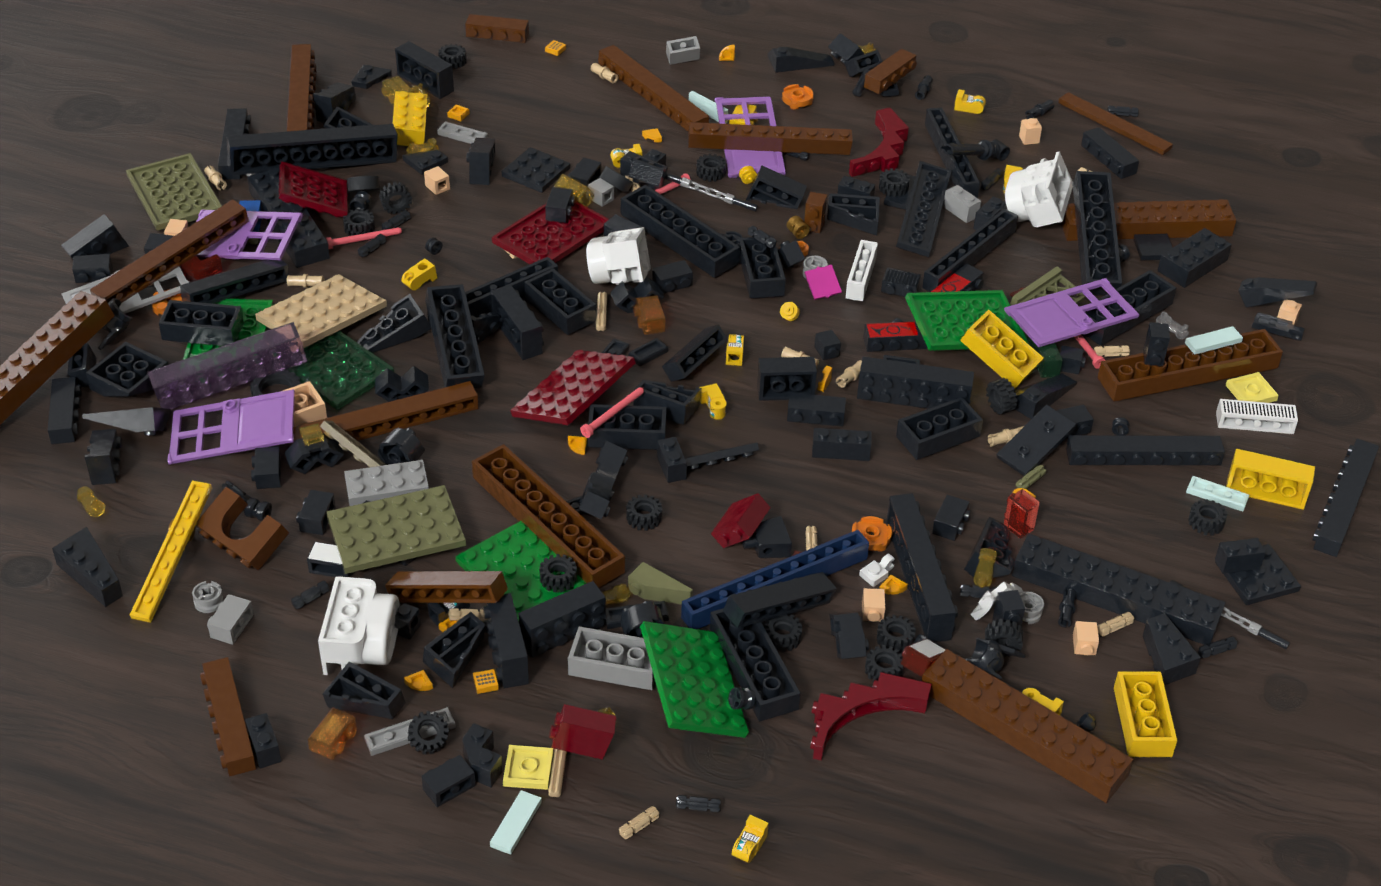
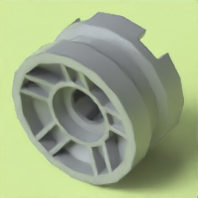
(813, 262)
(207, 596)
(1033, 607)

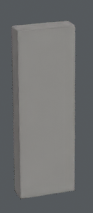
(460, 133)

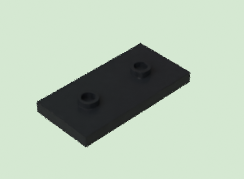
(1036, 440)

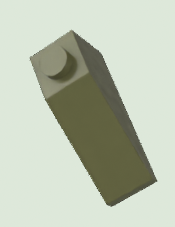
(657, 586)

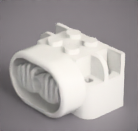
(1040, 192)
(618, 257)
(358, 624)

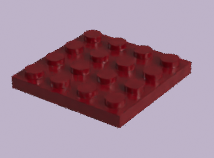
(313, 189)

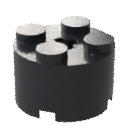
(400, 447)
(634, 616)

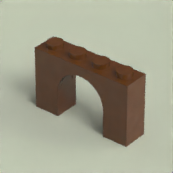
(253, 549)

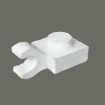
(877, 572)

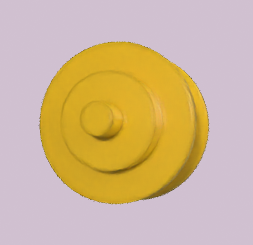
(747, 174)
(789, 311)

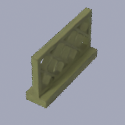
(1044, 283)

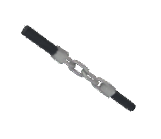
(731, 199)
(1253, 628)

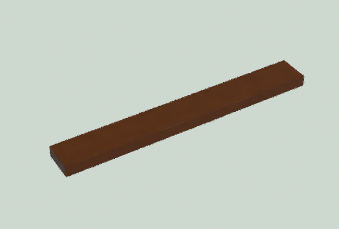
(1115, 123)

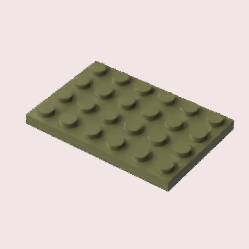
(172, 190)
(395, 529)

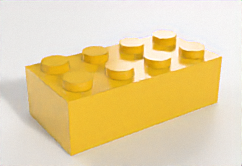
(409, 117)
(1001, 348)
(1271, 478)
(1145, 714)

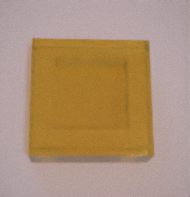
(311, 434)

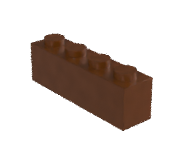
(497, 28)
(890, 71)

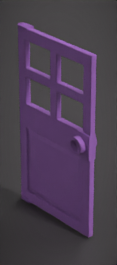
(740, 158)
(233, 244)
(1060, 318)
(245, 425)

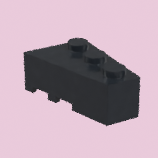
(854, 211)

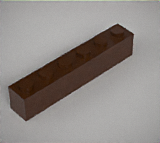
(447, 586)
(228, 716)

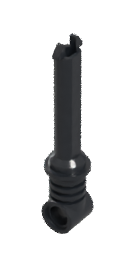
(983, 150)

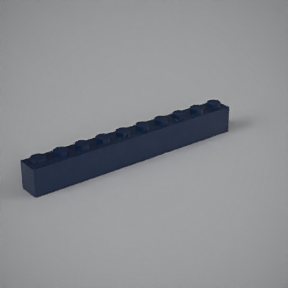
(823, 558)

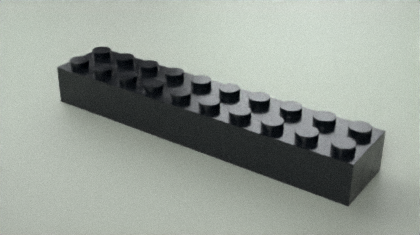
(312, 148)
(1117, 587)

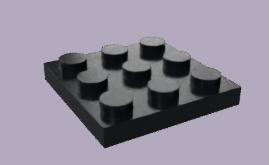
(535, 169)
(1264, 583)

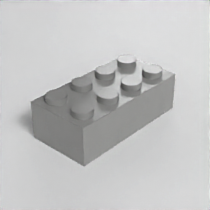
(385, 481)
(610, 658)

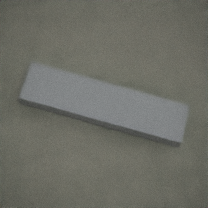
(397, 734)

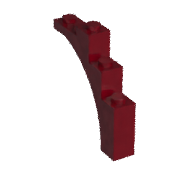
(888, 152)
(886, 694)

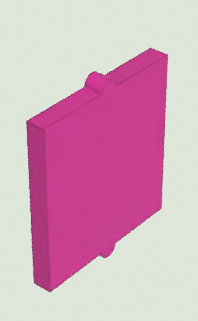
(823, 282)

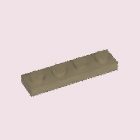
(349, 443)

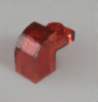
(196, 269)

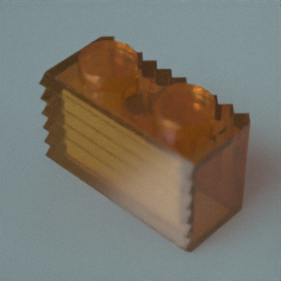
(332, 733)

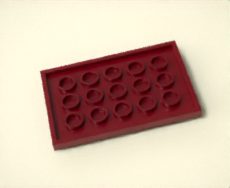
(537, 238)
(572, 387)

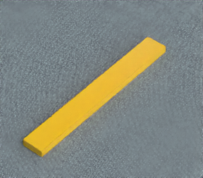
(171, 551)

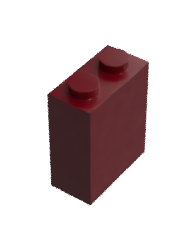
(740, 520)
(582, 731)

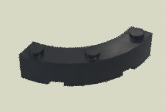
(600, 483)

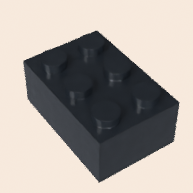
(785, 375)

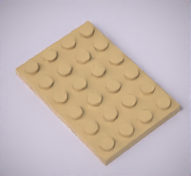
(323, 309)

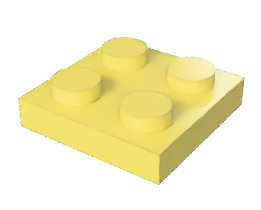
(1252, 388)
(528, 767)

